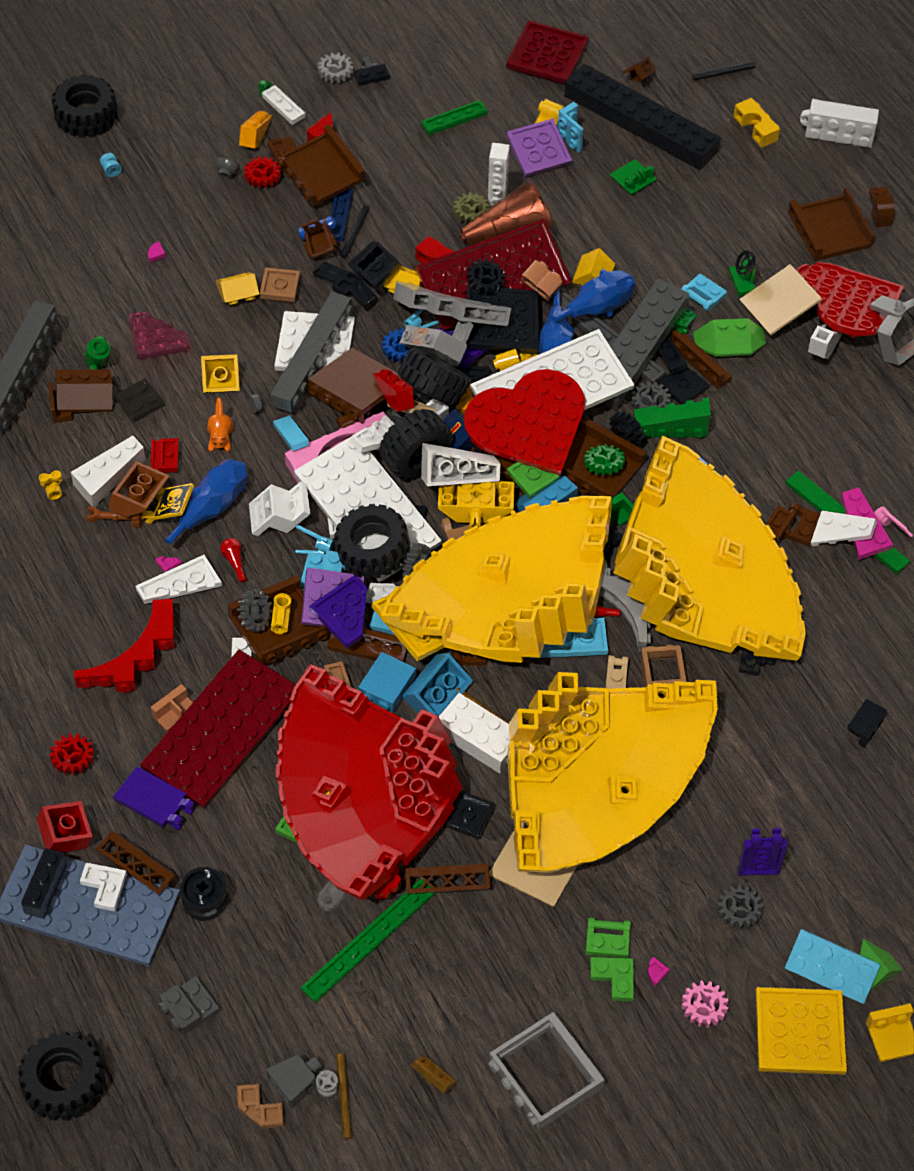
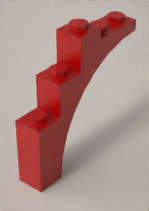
(140, 656)

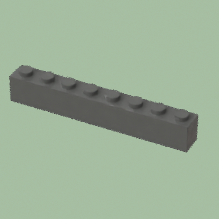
(311, 352)

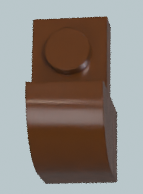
(883, 206)

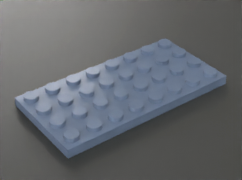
(126, 933)

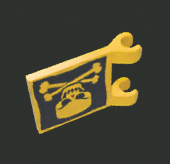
(171, 503)

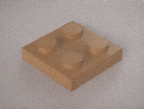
(279, 284)

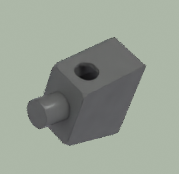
(293, 1078)

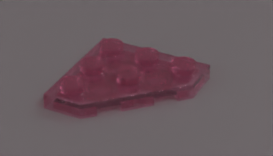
(155, 336)

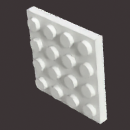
(293, 330)

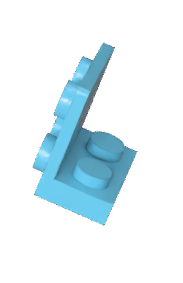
(569, 128)

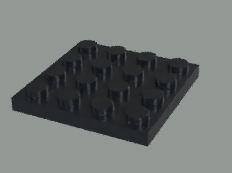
(522, 325)

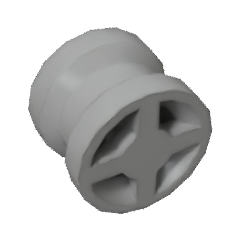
(324, 1079)

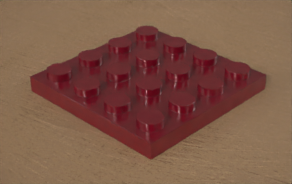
(547, 52)

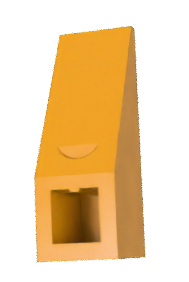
(254, 129)

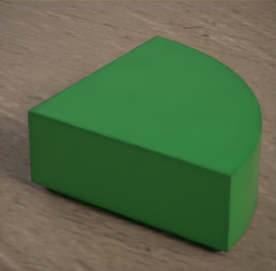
(263, 86)

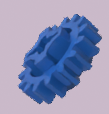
(397, 350)

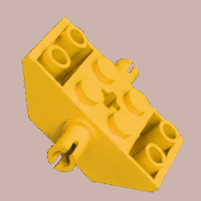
(476, 501)

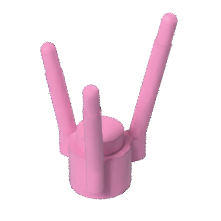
(886, 518)

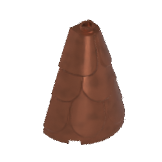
(510, 213)

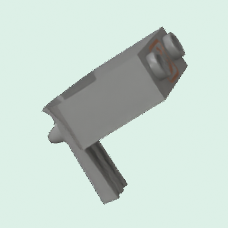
(894, 310)
(438, 342)

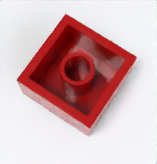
(64, 827)

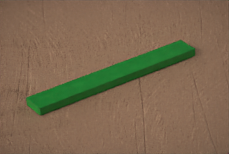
(823, 502)
(365, 943)

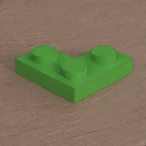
(615, 970)

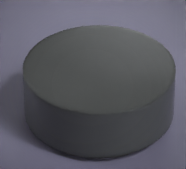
(255, 403)

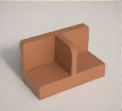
(171, 707)

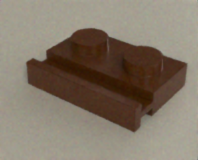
(283, 144)

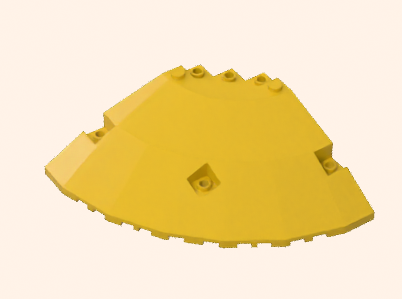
(708, 561)
(510, 581)
(586, 745)

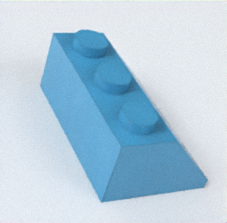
(560, 491)
(437, 685)

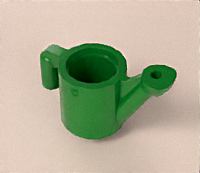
(97, 353)

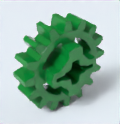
(604, 459)

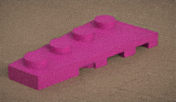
(857, 505)

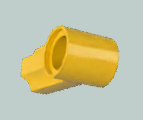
(281, 613)

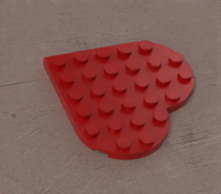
(848, 297)
(529, 422)

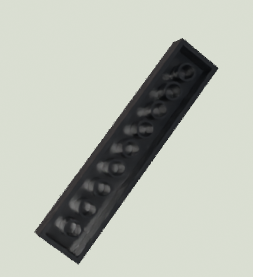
(642, 116)

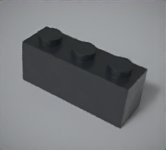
(44, 883)

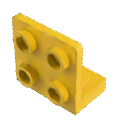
(892, 1032)

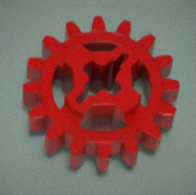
(262, 172)
(72, 754)

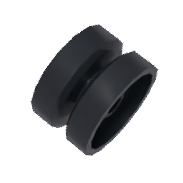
(203, 893)

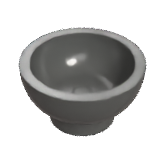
(227, 167)

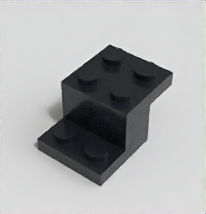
(374, 264)

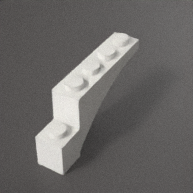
(823, 341)

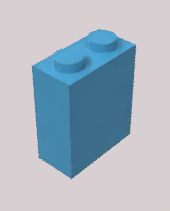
(387, 681)

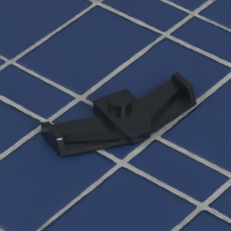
(346, 283)

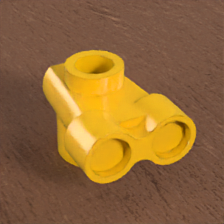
(51, 483)

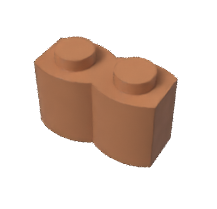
(542, 280)

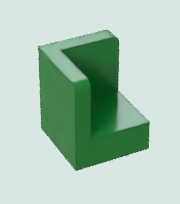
(621, 509)

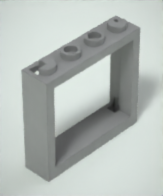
(573, 1050)

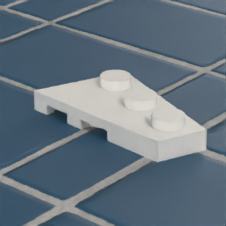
(840, 527)

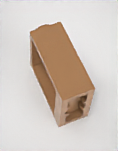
(663, 652)

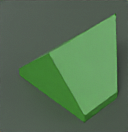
(888, 967)

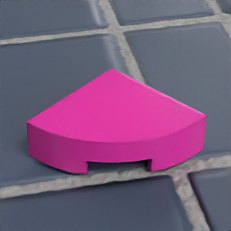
(156, 252)
(168, 563)
(657, 971)

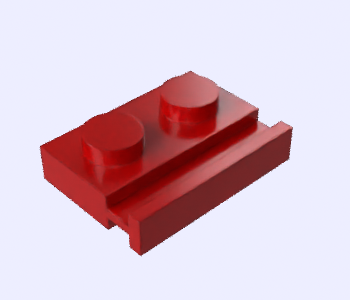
(165, 455)

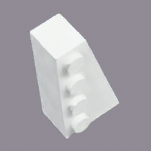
(456, 466)
(105, 471)

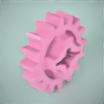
(701, 1012)

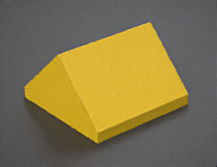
(590, 266)
(220, 373)

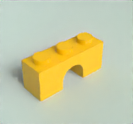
(764, 130)

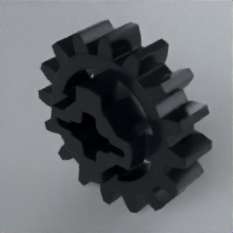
(485, 276)
(627, 427)

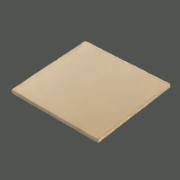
(780, 299)
(540, 885)

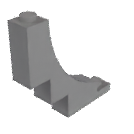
(443, 304)

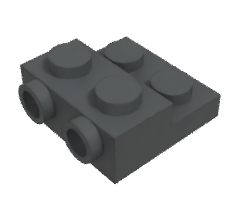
(188, 1005)

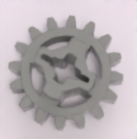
(335, 67)

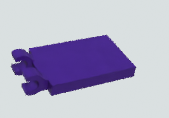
(153, 799)
(762, 855)

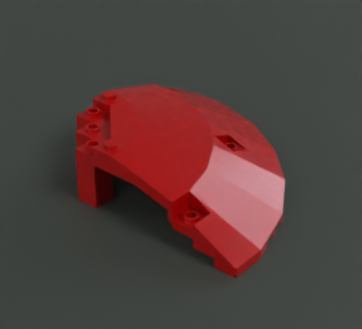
(384, 777)

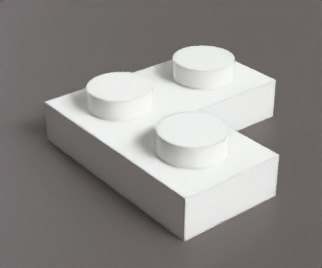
(108, 880)

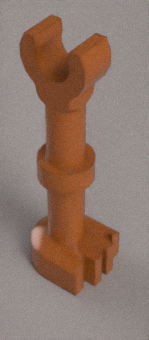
(97, 515)

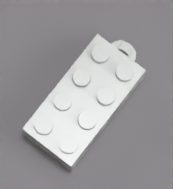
(840, 123)
(477, 732)

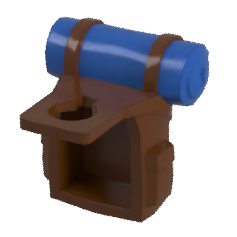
(319, 237)

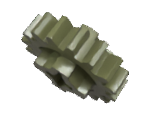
(469, 207)

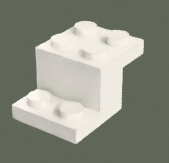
(279, 508)

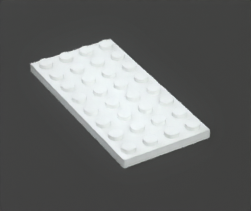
(584, 359)
(347, 479)

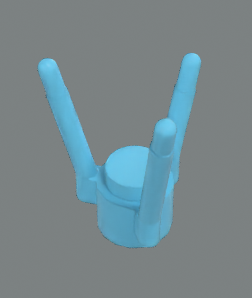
(415, 320)
(322, 543)

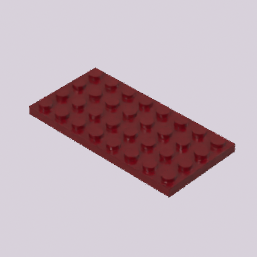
(513, 252)
(220, 728)

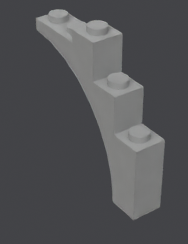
(615, 591)

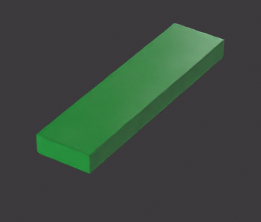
(454, 117)

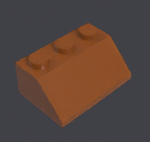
(137, 490)

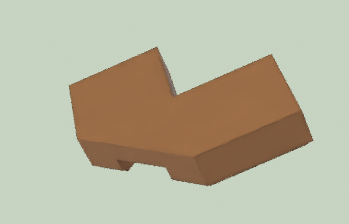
(263, 1115)

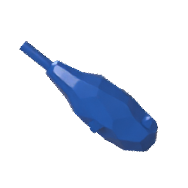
(600, 295)
(556, 333)
(212, 495)

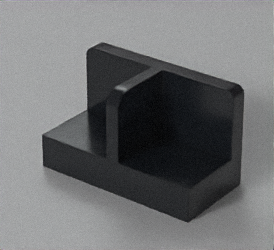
(867, 721)

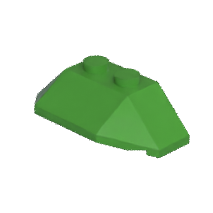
(730, 337)

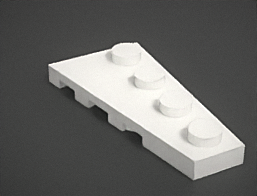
(185, 579)

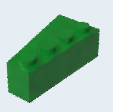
(675, 420)

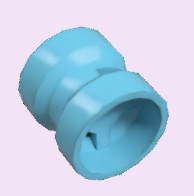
(110, 165)

